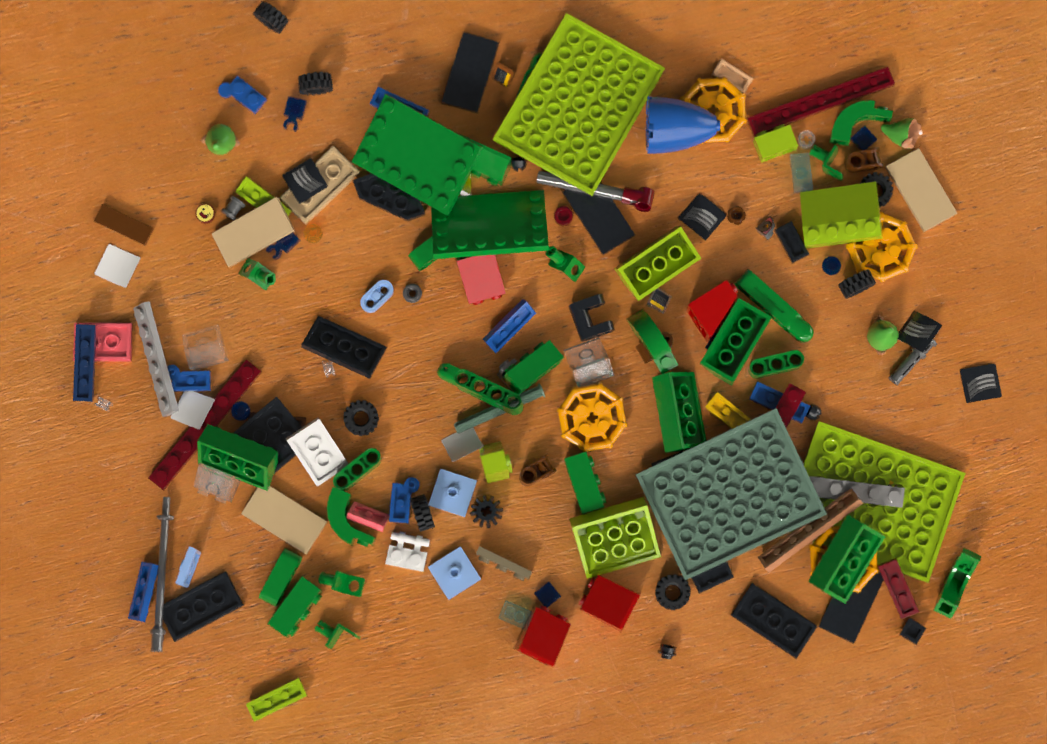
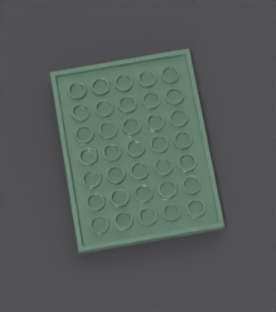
(731, 494)

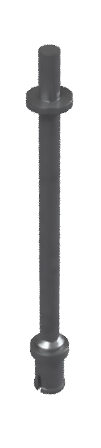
(158, 631)

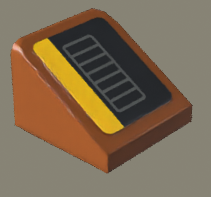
(503, 74)

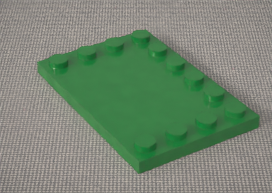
(417, 154)
(491, 225)

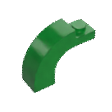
(852, 115)
(653, 340)
(336, 511)
(955, 582)

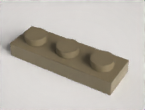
(503, 564)

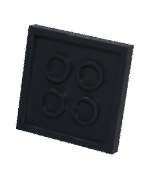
(271, 428)

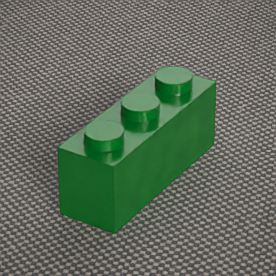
(532, 367)
(585, 483)
(295, 607)

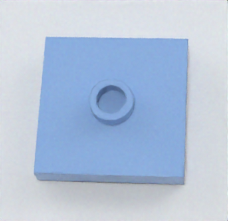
(452, 493)
(188, 567)
(454, 573)

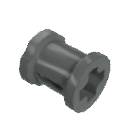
(233, 208)

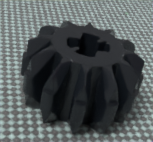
(484, 505)

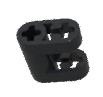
(583, 321)

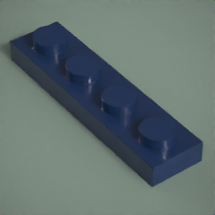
(84, 362)

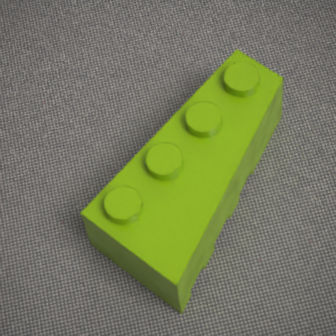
(495, 462)

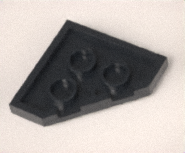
(388, 197)

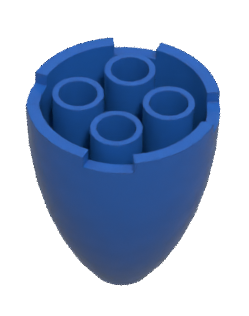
(677, 125)

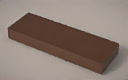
(123, 225)

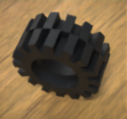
(270, 17)
(315, 83)
(884, 183)
(857, 284)
(361, 429)
(422, 512)
(684, 592)

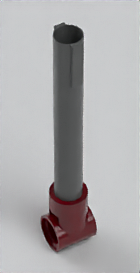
(641, 198)

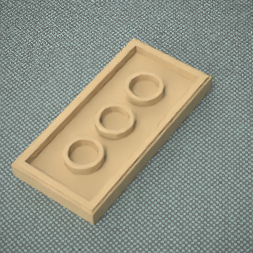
(337, 174)
(921, 190)
(253, 232)
(284, 518)

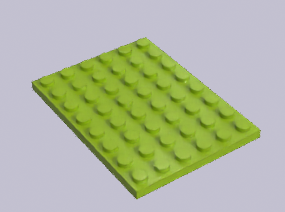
(579, 104)
(930, 493)

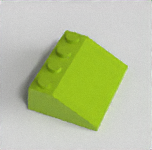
(841, 215)
(615, 537)

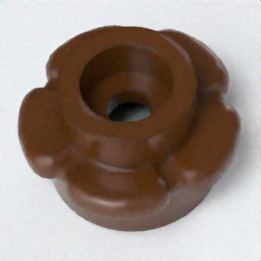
(736, 220)

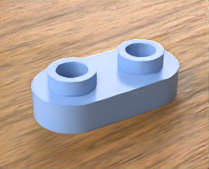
(376, 296)

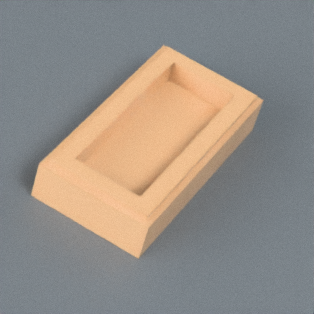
(734, 75)

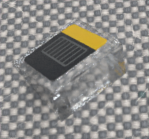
(659, 300)

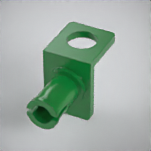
(827, 158)
(564, 262)
(258, 274)
(340, 582)
(332, 634)

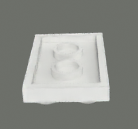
(317, 451)

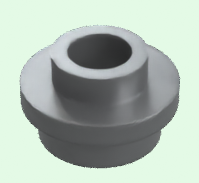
(412, 287)

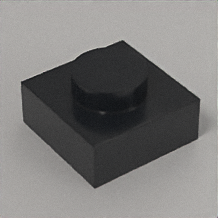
(912, 631)

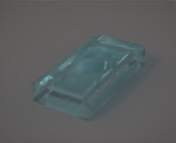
(801, 172)
(514, 614)

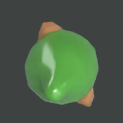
(903, 132)
(220, 139)
(882, 335)

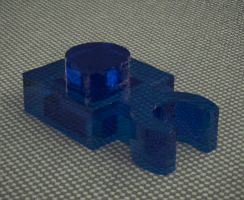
(294, 110)
(286, 244)

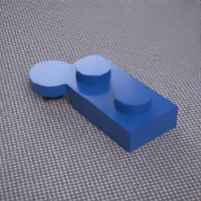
(243, 93)
(189, 380)
(401, 500)

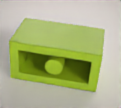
(775, 143)

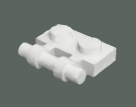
(405, 557)

